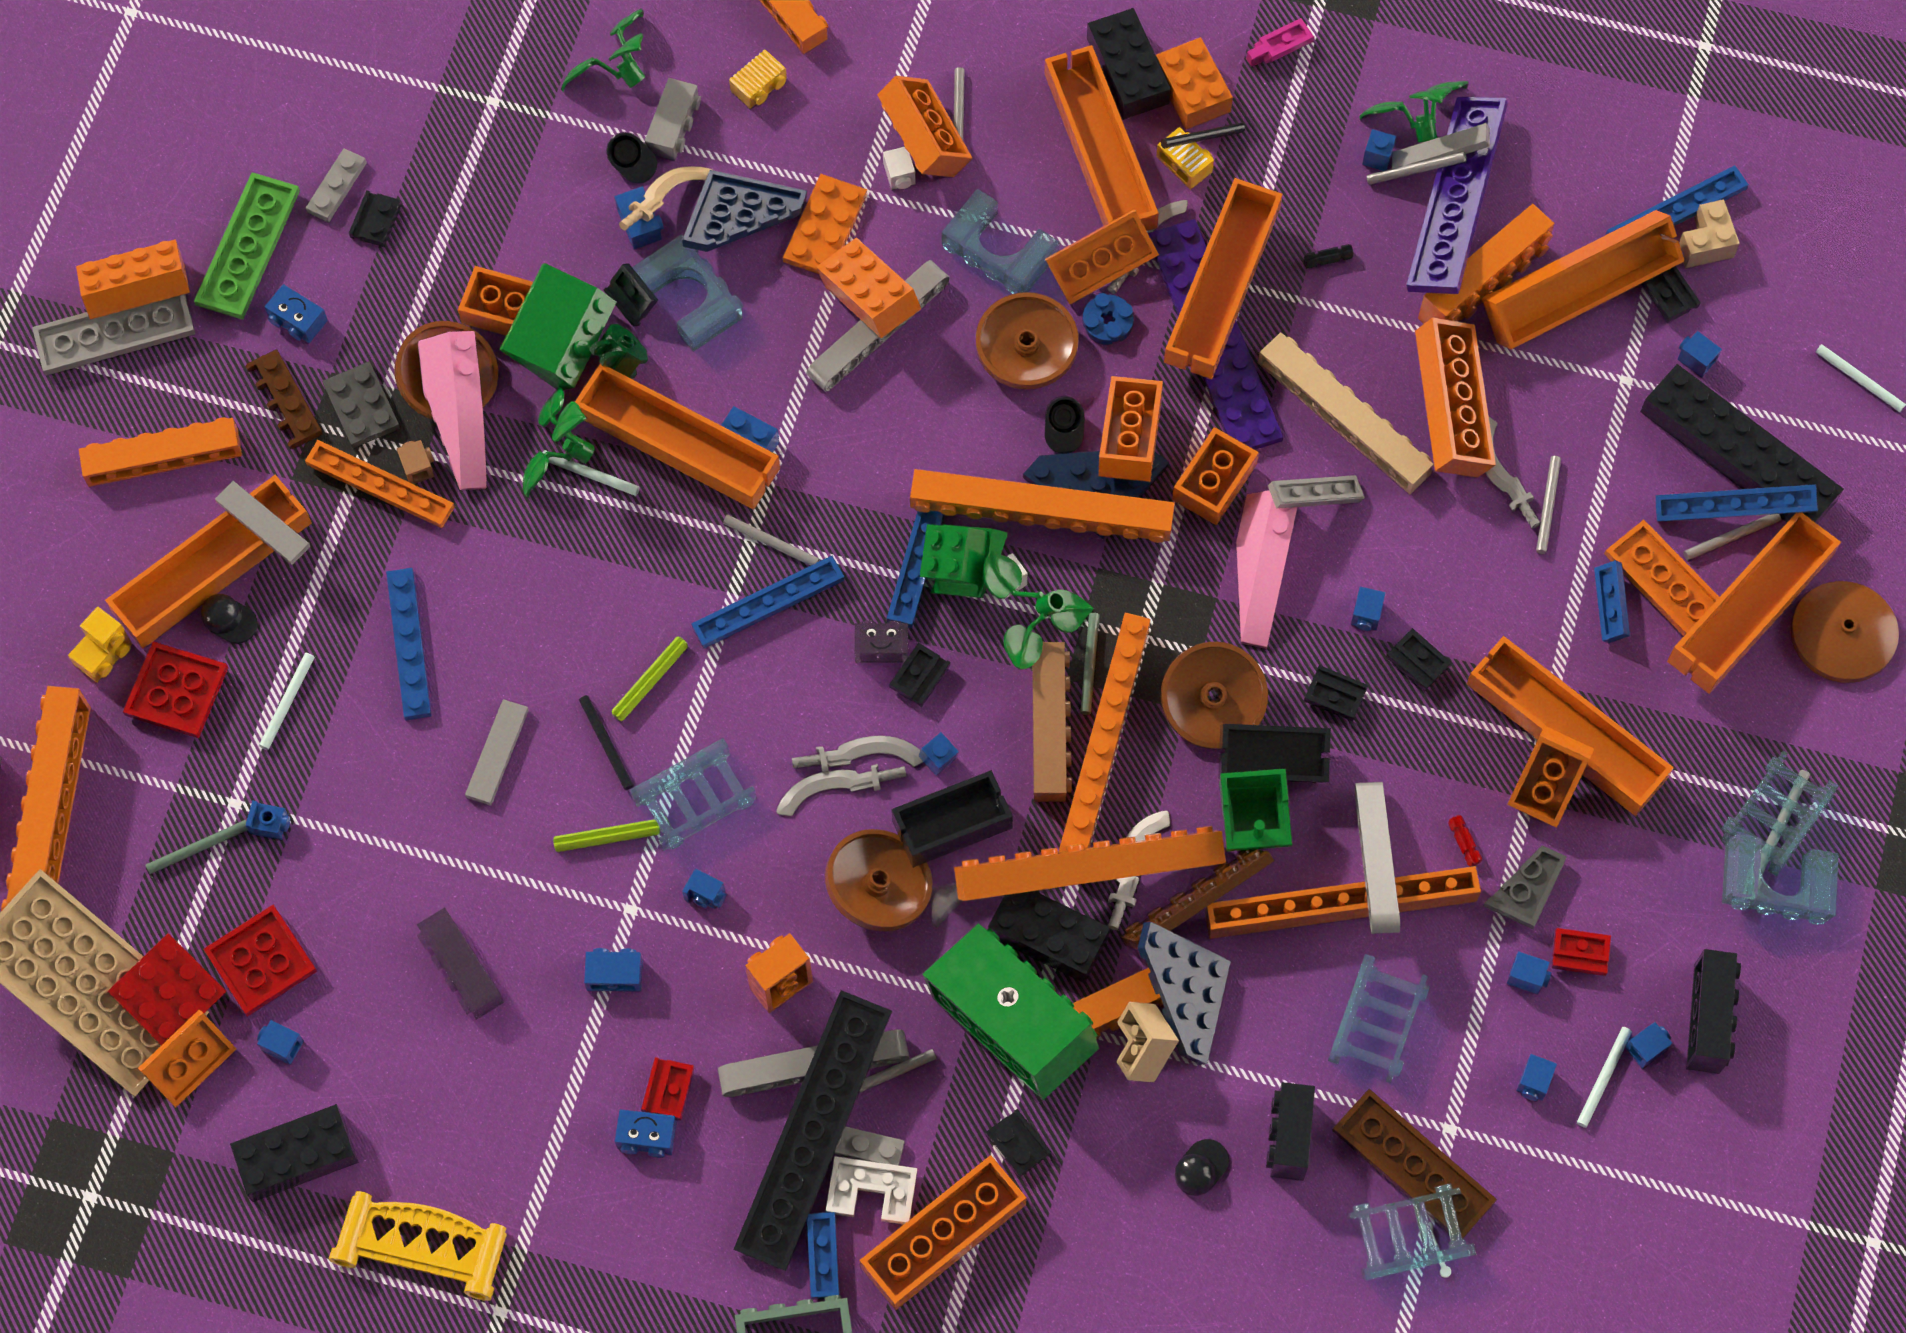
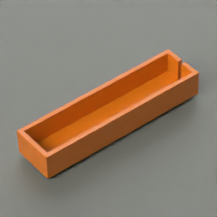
(1099, 137)
(1223, 278)
(1583, 279)
(678, 436)
(200, 567)
(1753, 602)
(1539, 699)

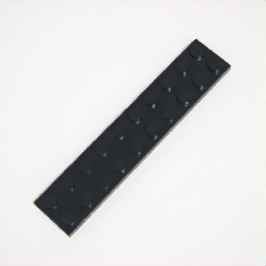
(813, 1130)

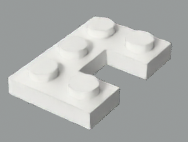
(855, 1175)

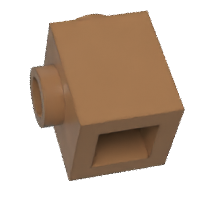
(416, 461)

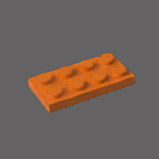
(824, 222)
(1101, 256)

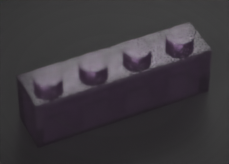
(460, 964)

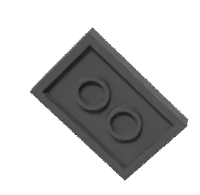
(361, 404)

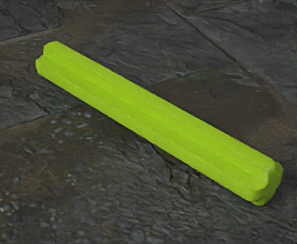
(649, 678)
(606, 835)

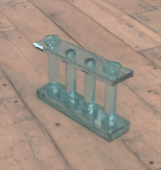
(692, 768)
(1806, 815)
(1352, 1023)
(1430, 1252)

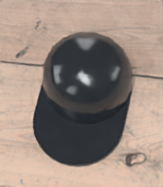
(631, 157)
(1064, 424)
(228, 619)
(1201, 1167)

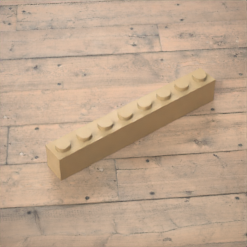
(1346, 413)

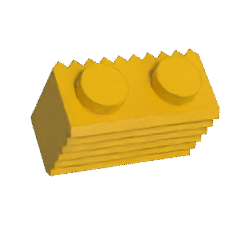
(758, 79)

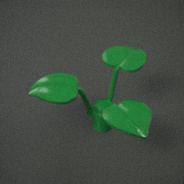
(628, 67)
(1425, 122)
(573, 445)
(1066, 609)

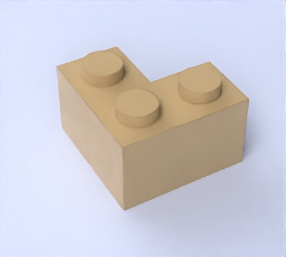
(1713, 238)
(1148, 1042)

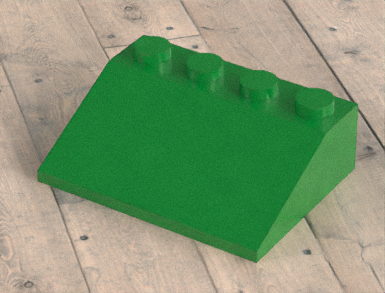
(557, 327)

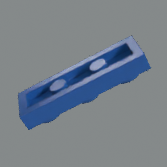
(1612, 601)
(822, 1255)

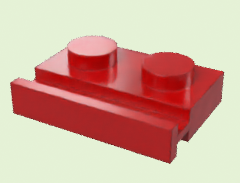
(1581, 951)
(667, 1088)

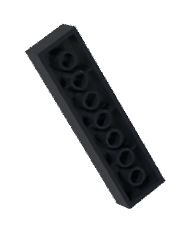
(1732, 440)

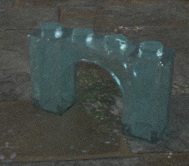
(1015, 271)
(718, 310)
(1747, 889)

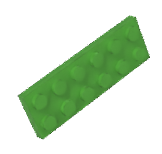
(247, 246)

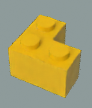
(101, 647)

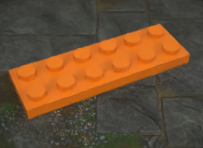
(1662, 576)

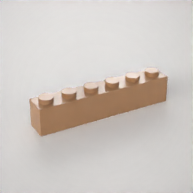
(1050, 724)

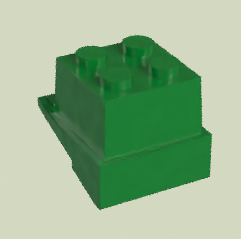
(957, 557)
(1255, 809)

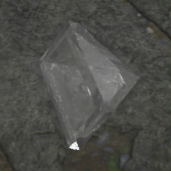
(943, 902)

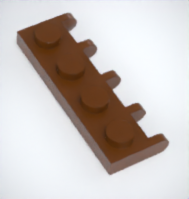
(286, 397)

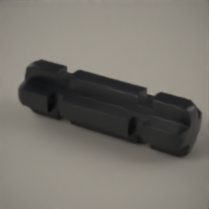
(1328, 256)

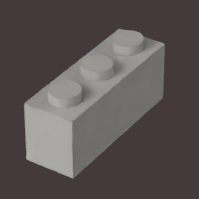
(673, 119)

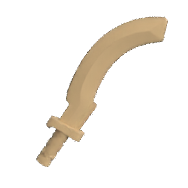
(658, 190)

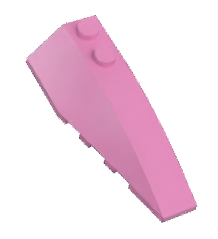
(455, 399)
(1261, 560)

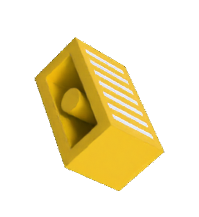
(1186, 161)

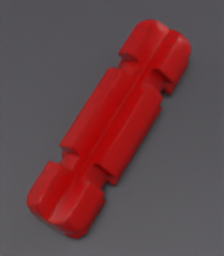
(1465, 840)

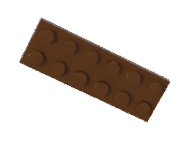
(1203, 893)
(1411, 1160)

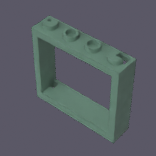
(803, 1308)

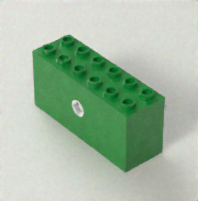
(1012, 1010)

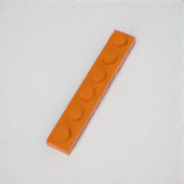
(379, 484)

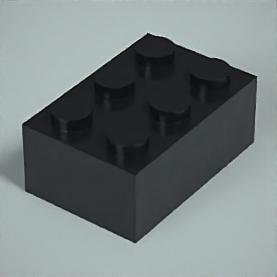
(1290, 1131)

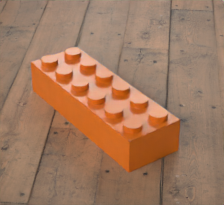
(1493, 266)
(1455, 397)
(943, 1232)

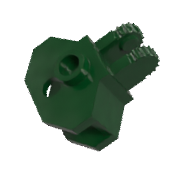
(618, 351)

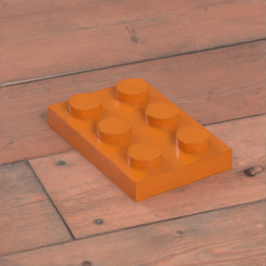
(187, 1058)

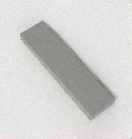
(1462, 141)
(1316, 491)
(262, 522)
(496, 752)

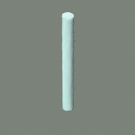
(1859, 377)
(595, 475)
(286, 701)
(1604, 1077)

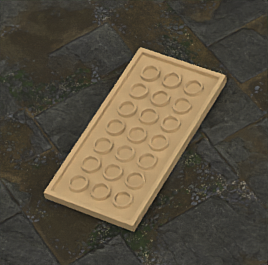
(62, 966)

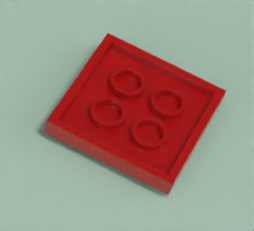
(175, 689)
(260, 960)
(165, 989)

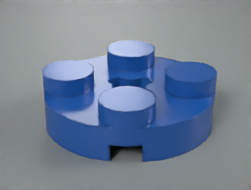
(1113, 331)

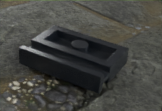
(375, 218)
(631, 294)
(1671, 294)
(1418, 660)
(919, 674)
(1335, 693)
(1018, 1143)

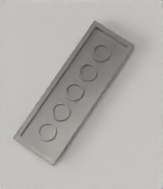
(82, 341)

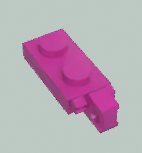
(1280, 43)

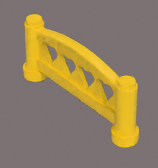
(475, 1268)

